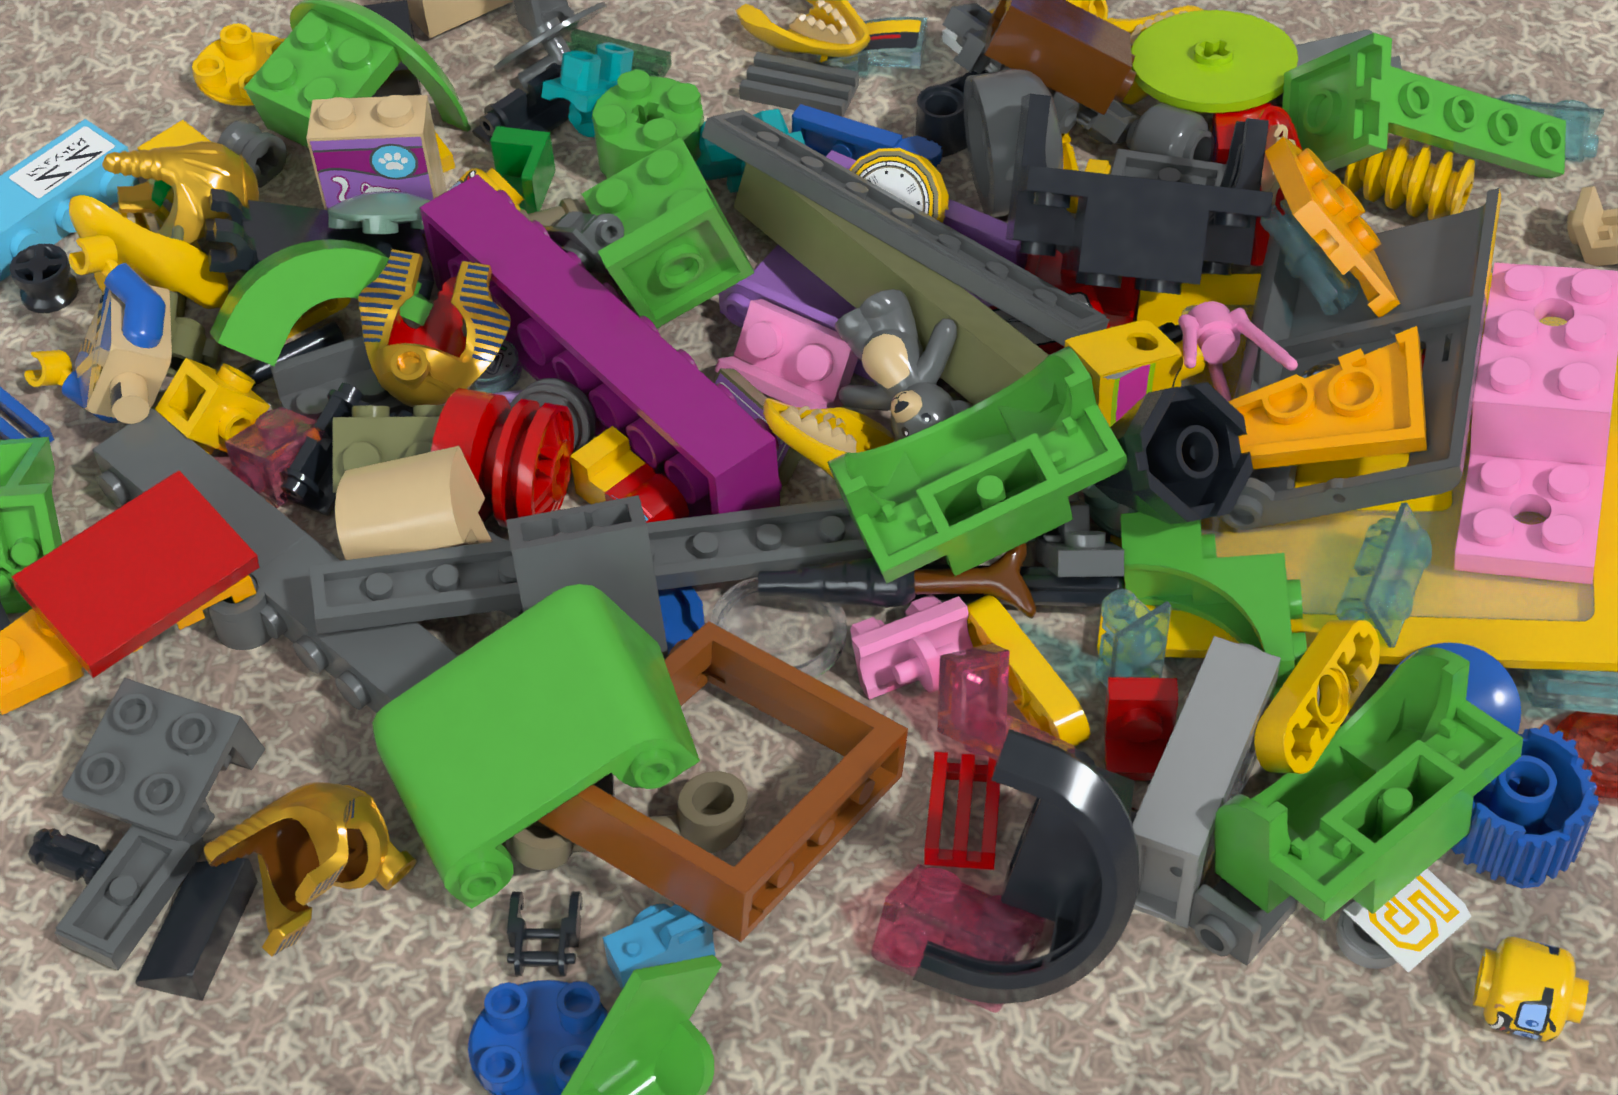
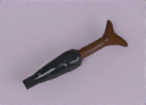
(863, 585)

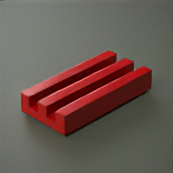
(966, 773)

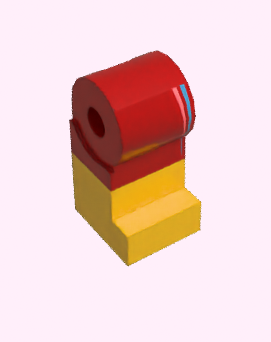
(611, 471)

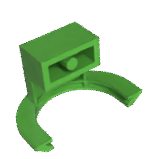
(345, 54)

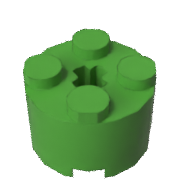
(643, 117)

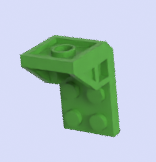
(674, 237)

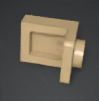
(1594, 229)

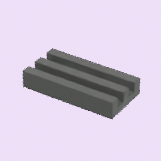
(794, 82)

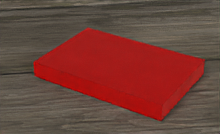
(135, 573)

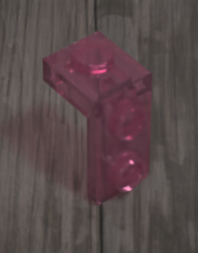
(975, 701)

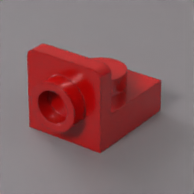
(1138, 724)

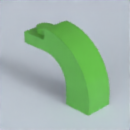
(289, 283)

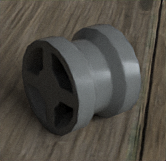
(262, 151)

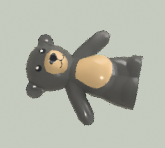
(888, 345)

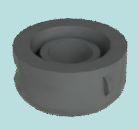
(992, 128)

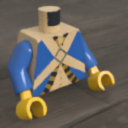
(124, 346)

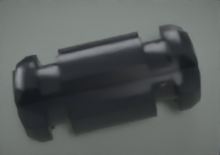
(67, 854)

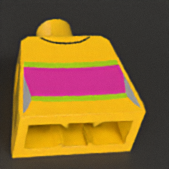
(1130, 363)

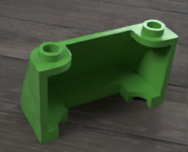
(526, 728)

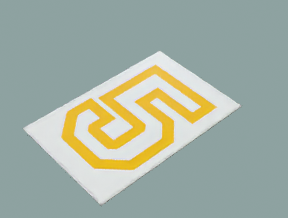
(1413, 919)

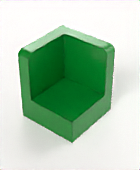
(525, 163)

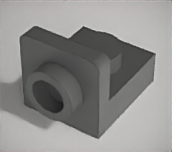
(1232, 923)

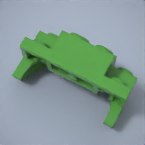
(982, 474)
(1378, 800)

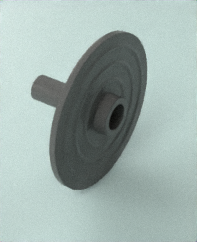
(551, 38)

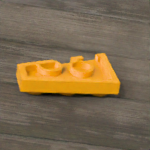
(1346, 412)

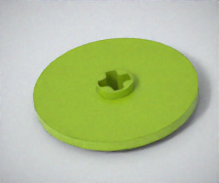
(1213, 61)

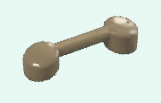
(707, 814)

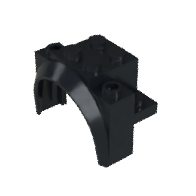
(1133, 224)

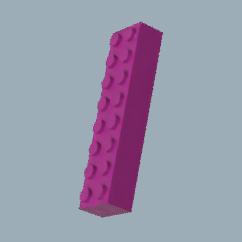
(586, 335)

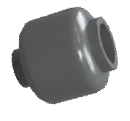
(1171, 133)

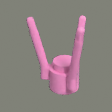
(1218, 337)

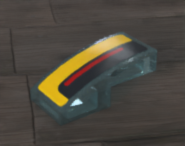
(892, 43)

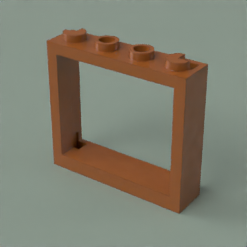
(698, 881)

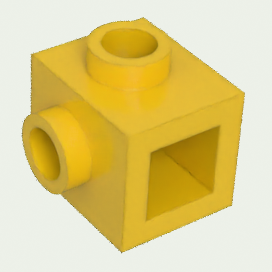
(221, 410)

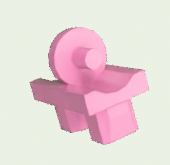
(909, 647)

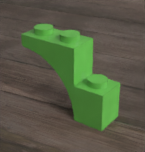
(1236, 593)

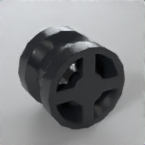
(44, 278)

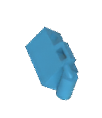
(657, 938)

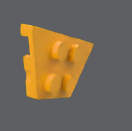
(1332, 219)

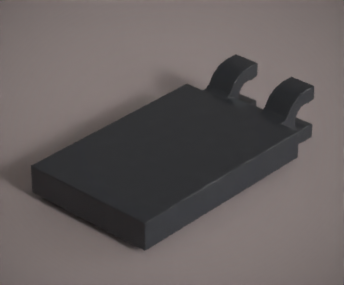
(273, 226)

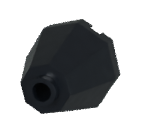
(1180, 455)

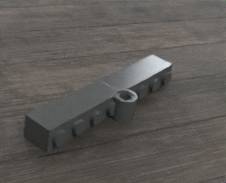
(367, 663)

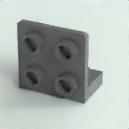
(158, 759)

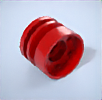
(513, 453)

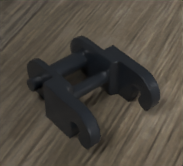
(567, 934)

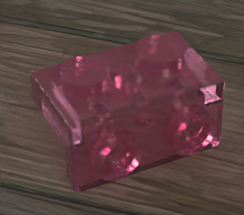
(945, 911)

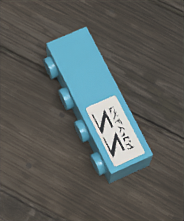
(40, 187)

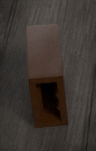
(1063, 48)

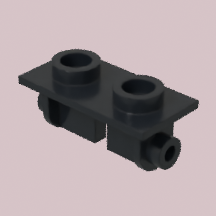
(525, 110)
(311, 472)

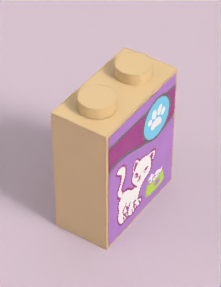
(374, 147)

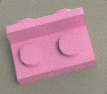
(791, 357)

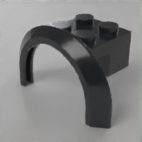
(1068, 867)

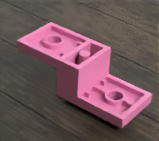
(1540, 423)

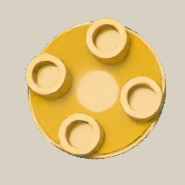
(231, 63)

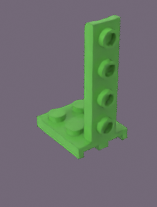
(1355, 98)

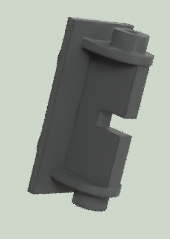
(586, 235)

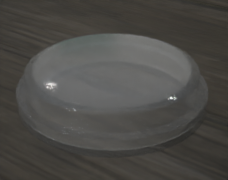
(771, 626)

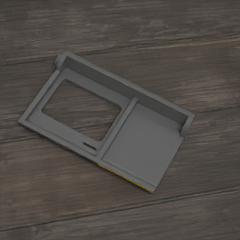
(1442, 288)

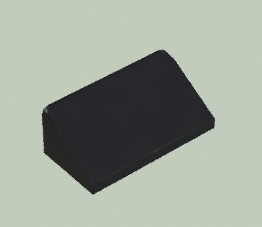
(198, 928)

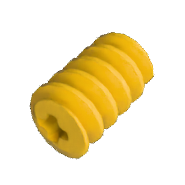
(1413, 180)

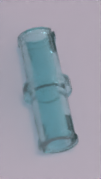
(1308, 261)

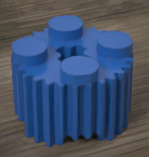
(1532, 813)

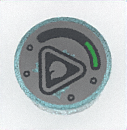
(501, 373)

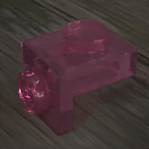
(267, 448)

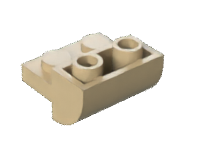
(409, 506)

